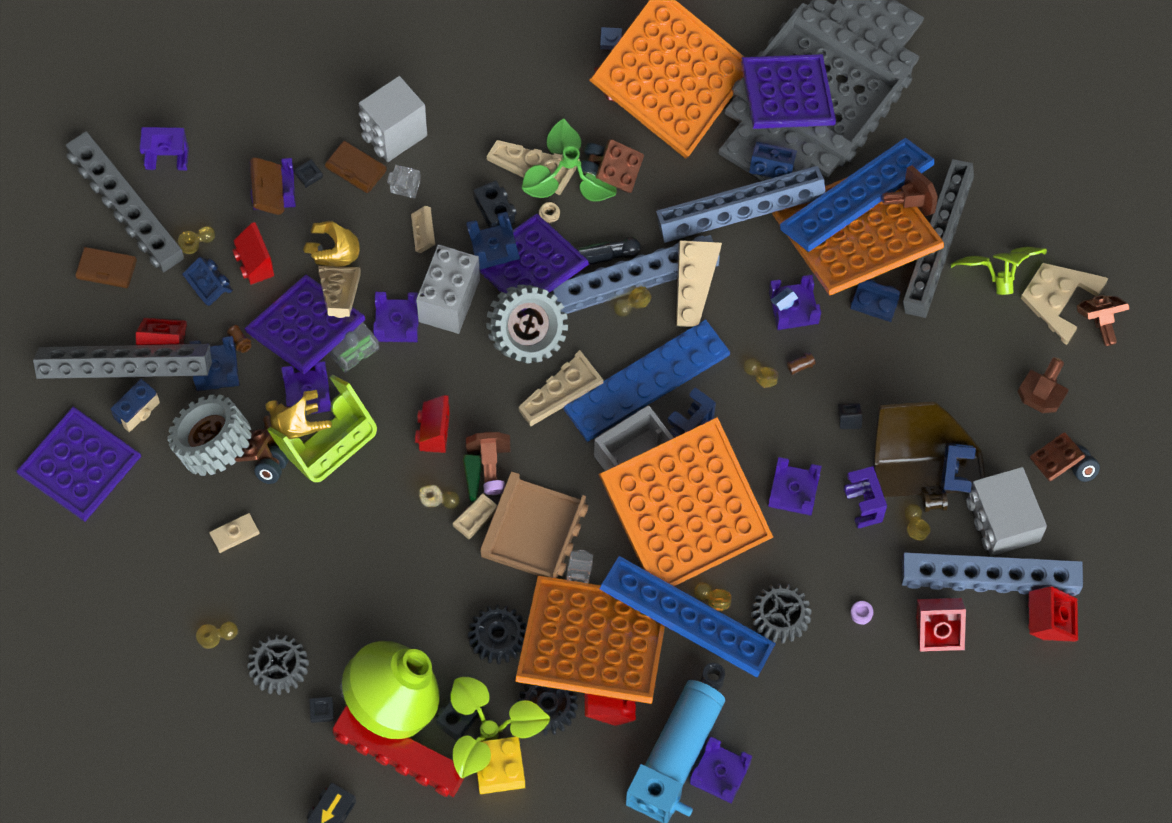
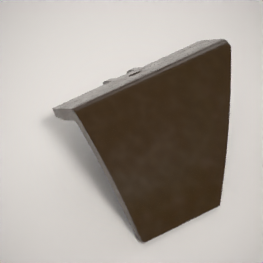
(912, 451)

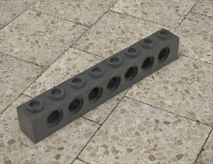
(85, 147)
(944, 221)
(123, 361)

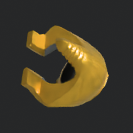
(345, 249)
(293, 420)

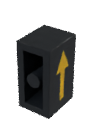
(333, 806)

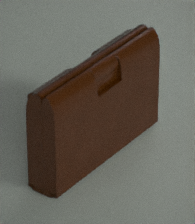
(355, 167)
(267, 186)
(106, 267)

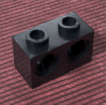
(491, 207)
(461, 727)

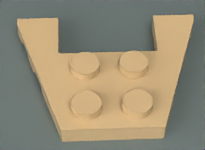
(1051, 291)

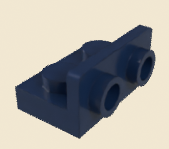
(772, 160)
(207, 280)
(876, 300)
(132, 402)

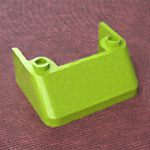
(332, 445)

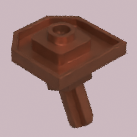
(916, 192)
(1102, 310)
(1042, 391)
(488, 445)

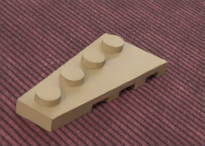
(519, 160)
(695, 274)
(339, 288)
(567, 385)

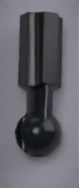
(607, 251)

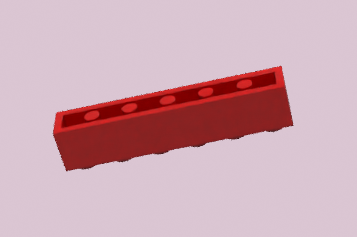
(403, 754)

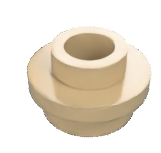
(549, 207)

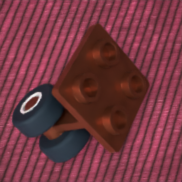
(613, 164)
(1063, 454)
(269, 458)

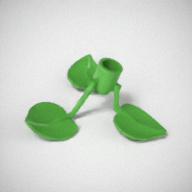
(565, 141)

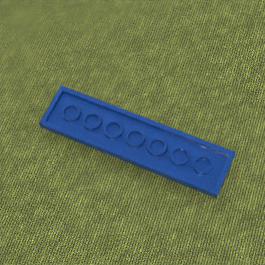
(855, 195)
(646, 380)
(687, 616)

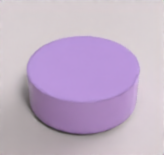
(494, 487)
(861, 612)

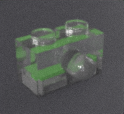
(354, 347)

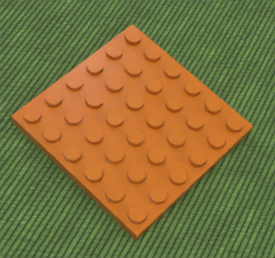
(671, 73)
(869, 245)
(686, 504)
(589, 642)

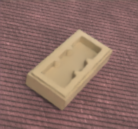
(423, 229)
(142, 415)
(475, 516)
(234, 533)

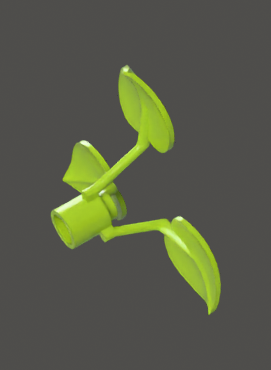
(1005, 279)
(471, 754)

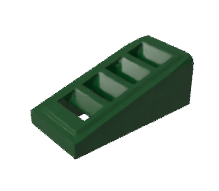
(473, 471)

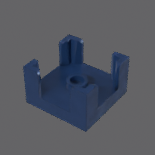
(494, 244)
(223, 369)
(698, 413)
(951, 467)

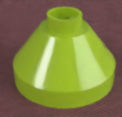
(391, 689)

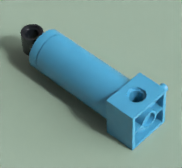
(677, 748)

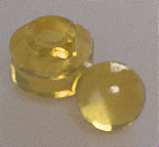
(206, 235)
(637, 298)
(765, 376)
(449, 499)
(917, 528)
(718, 599)
(227, 631)

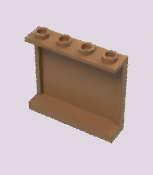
(533, 528)

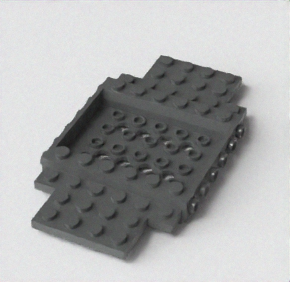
(856, 41)

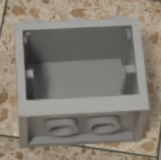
(393, 119)
(448, 289)
(630, 438)
(1006, 511)

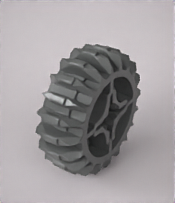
(796, 605)
(284, 658)

